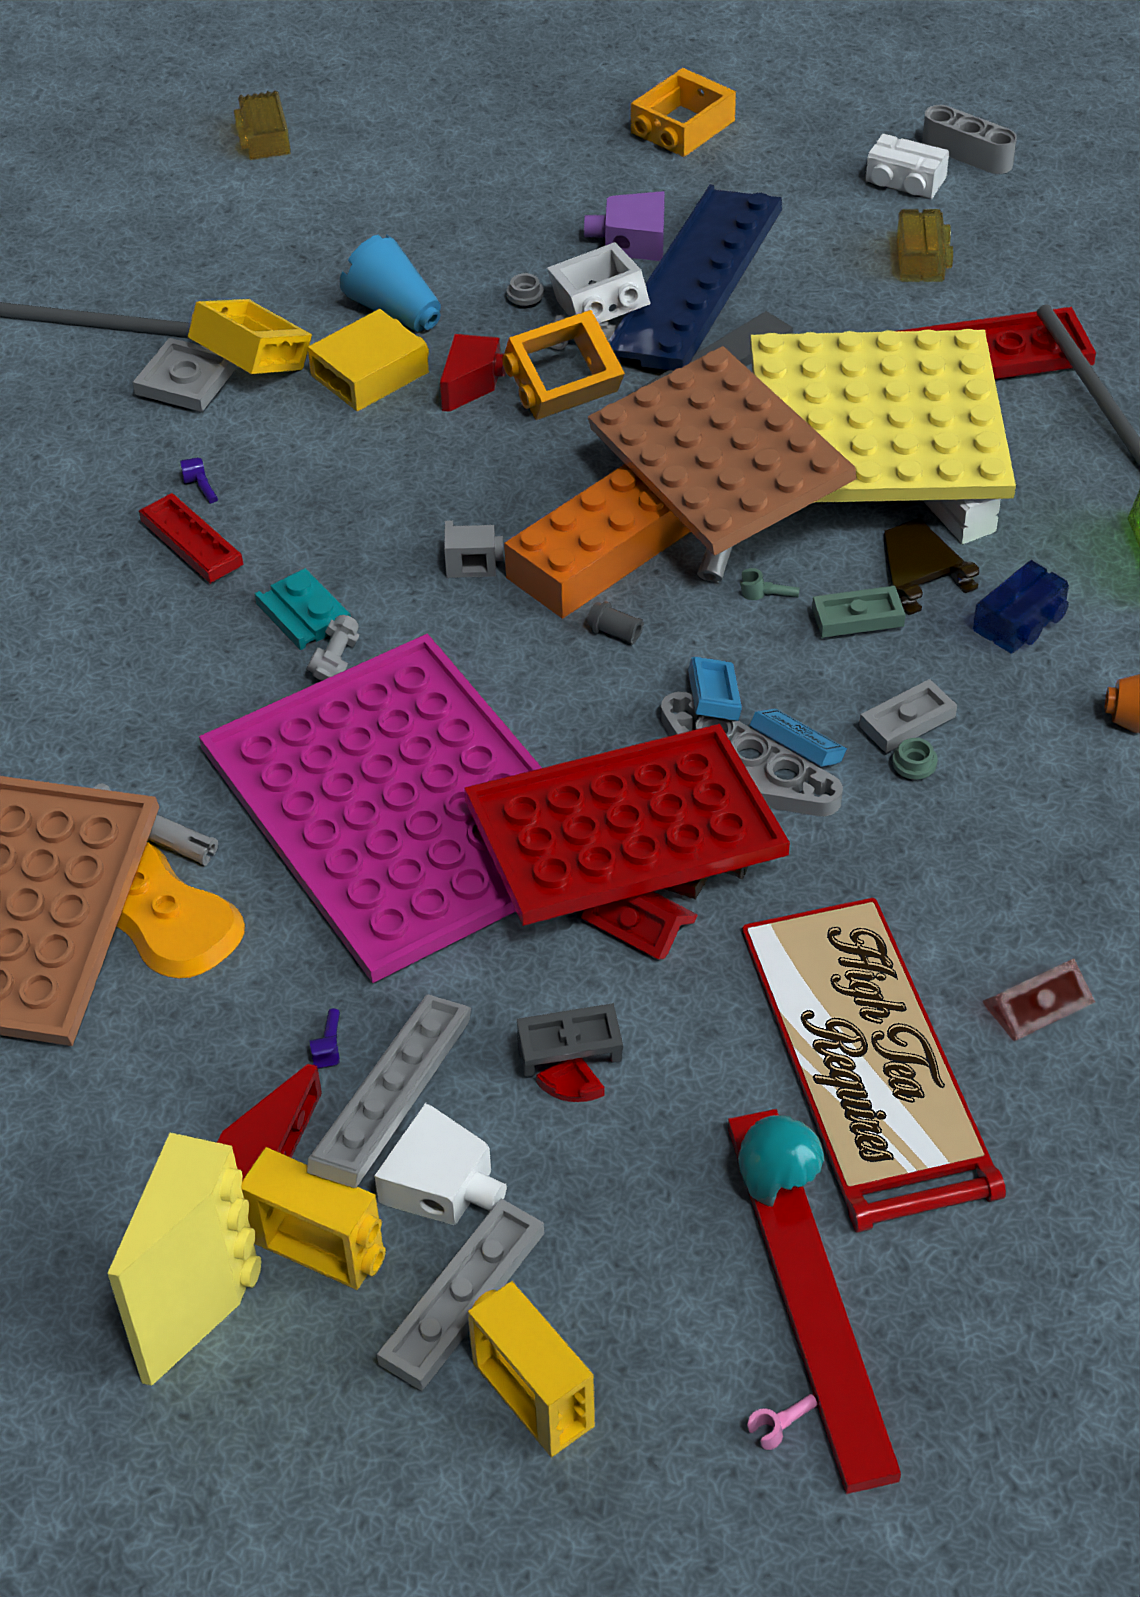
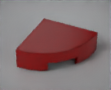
(571, 1080)

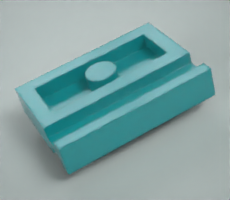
(300, 607)

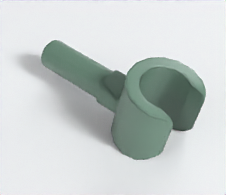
(755, 588)

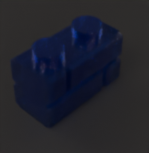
(1021, 607)

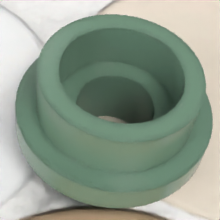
(915, 759)

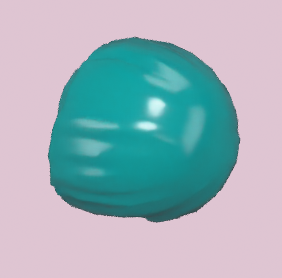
(777, 1156)

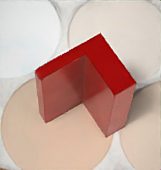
(642, 921)

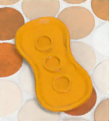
(176, 925)

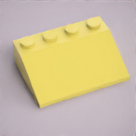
(183, 1254)

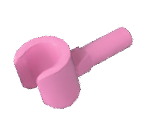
(779, 1421)

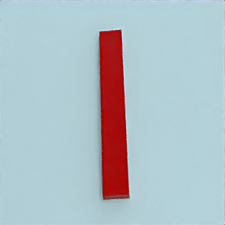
(823, 1333)

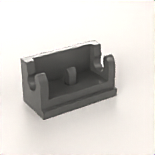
(569, 1036)

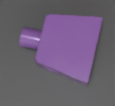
(632, 223)

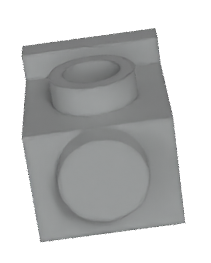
(472, 550)

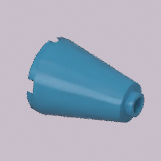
(388, 281)

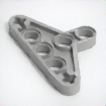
(777, 792)

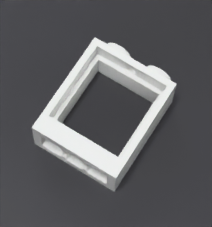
(614, 281)

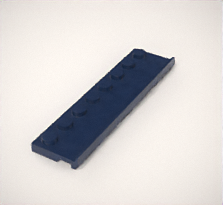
(696, 278)

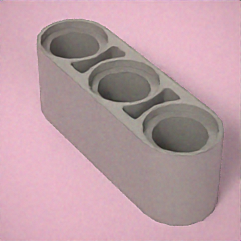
(970, 139)

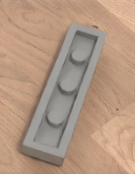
(441, 1315)

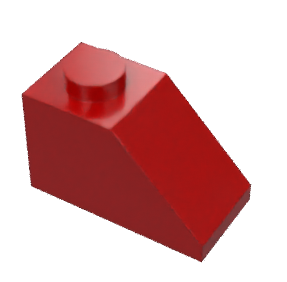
(470, 370)

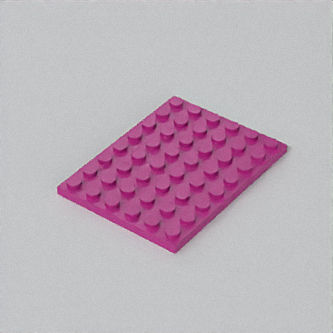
(369, 800)

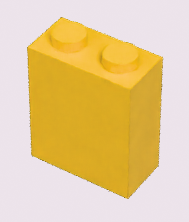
(368, 359)

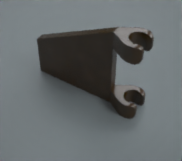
(920, 556)

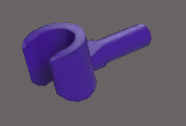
(194, 471)
(325, 1049)

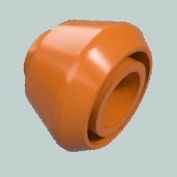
(1124, 703)

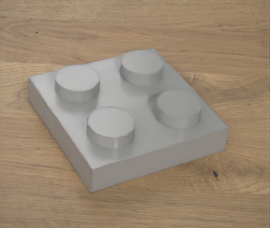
(183, 375)

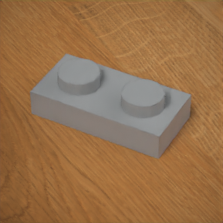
(907, 715)

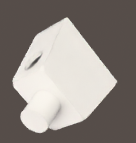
(438, 1170)

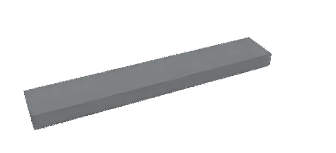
(388, 1092)

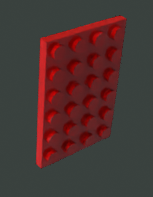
(624, 823)

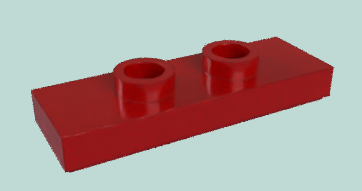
(191, 537)

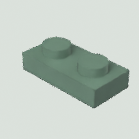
(858, 611)

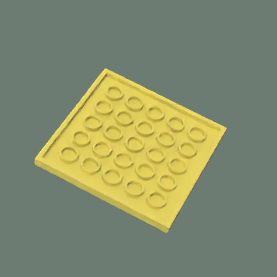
(901, 406)

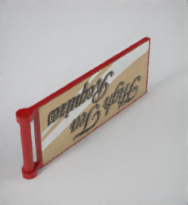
(869, 1061)

